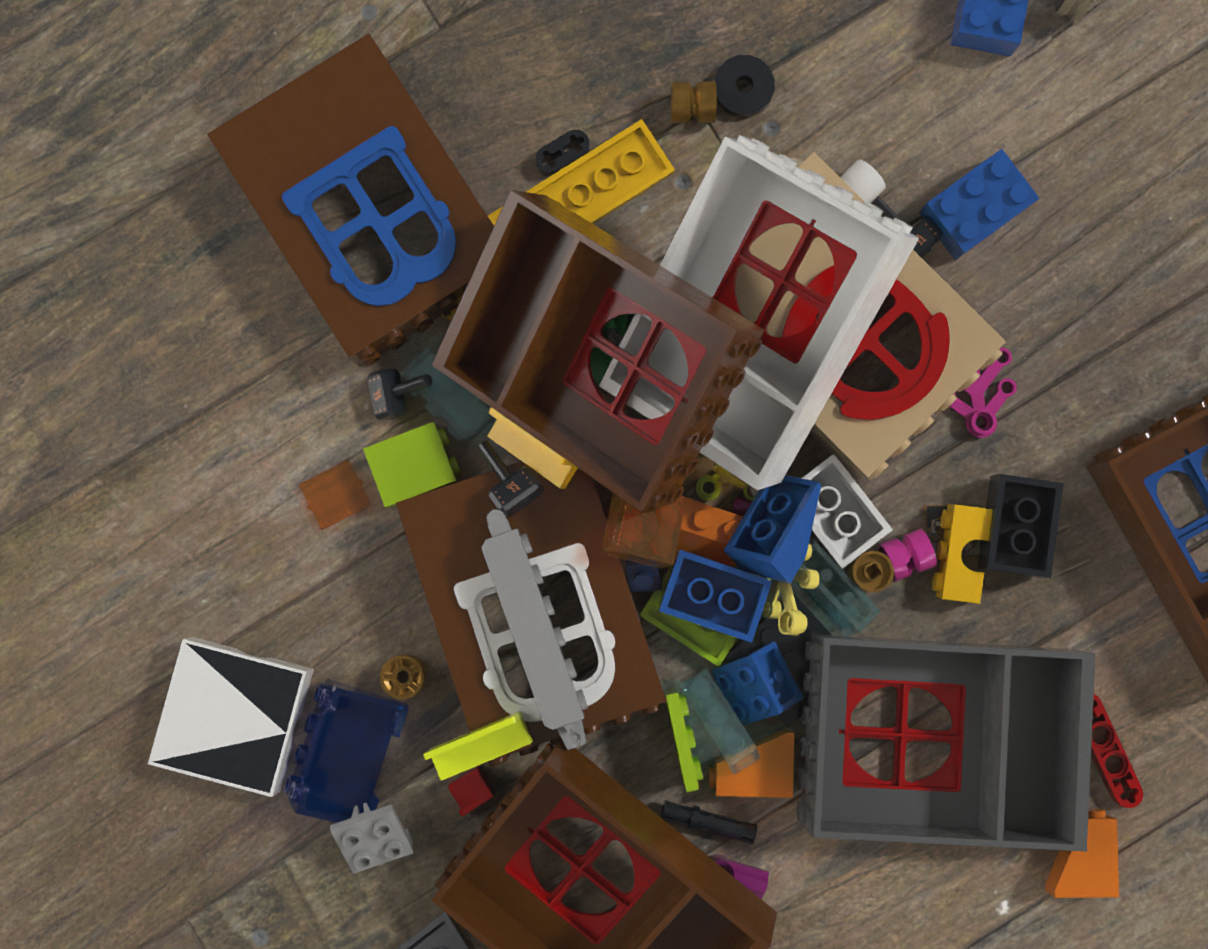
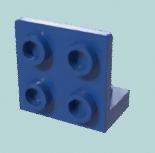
(758, 684)

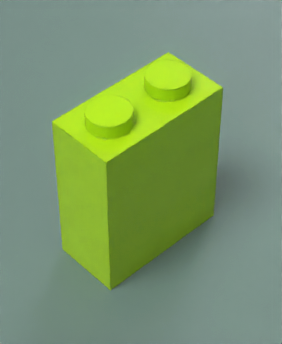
(412, 464)

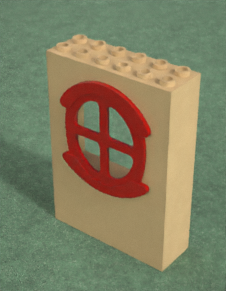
(954, 340)

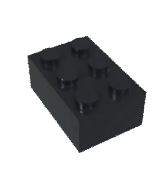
(1021, 526)

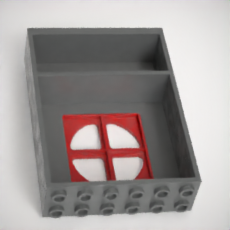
(1014, 743)

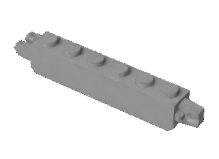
(533, 631)

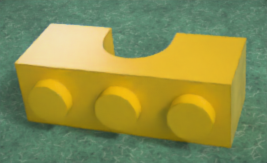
(961, 526)

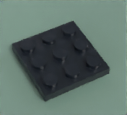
(791, 648)

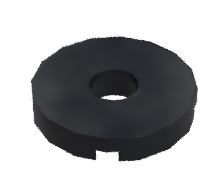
(744, 68)

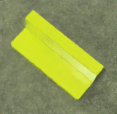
(479, 746)

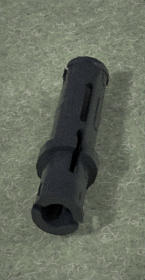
(717, 824)

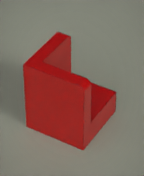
(471, 790)

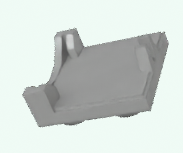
(372, 838)

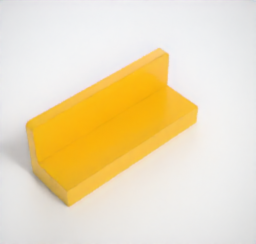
(531, 451)

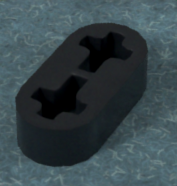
(558, 147)

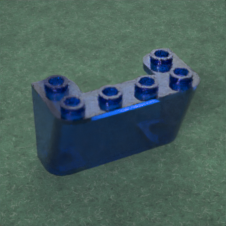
(342, 751)

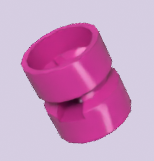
(910, 554)

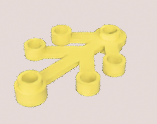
(790, 620)

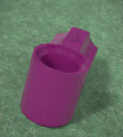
(752, 877)

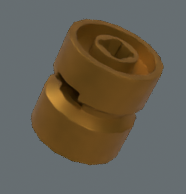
(693, 102)
(871, 571)

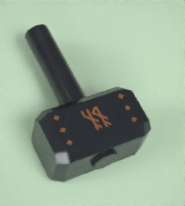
(925, 229)
(388, 392)
(515, 489)

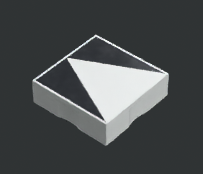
(230, 716)

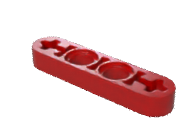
(1109, 747)

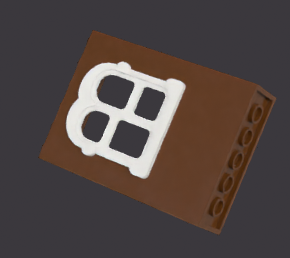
(565, 534)

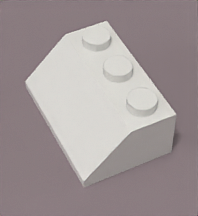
(844, 514)

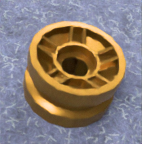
(390, 673)

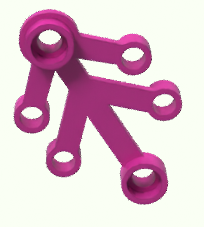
(977, 399)

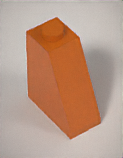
(766, 777)
(1092, 871)

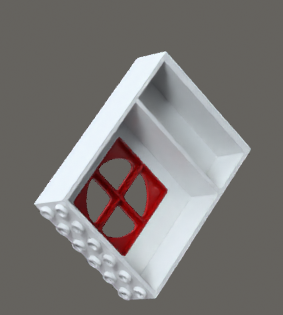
(789, 375)

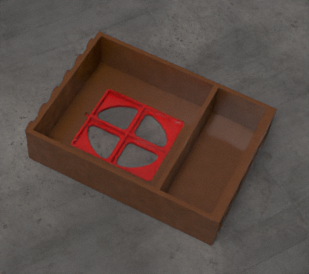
(540, 312)
(677, 892)

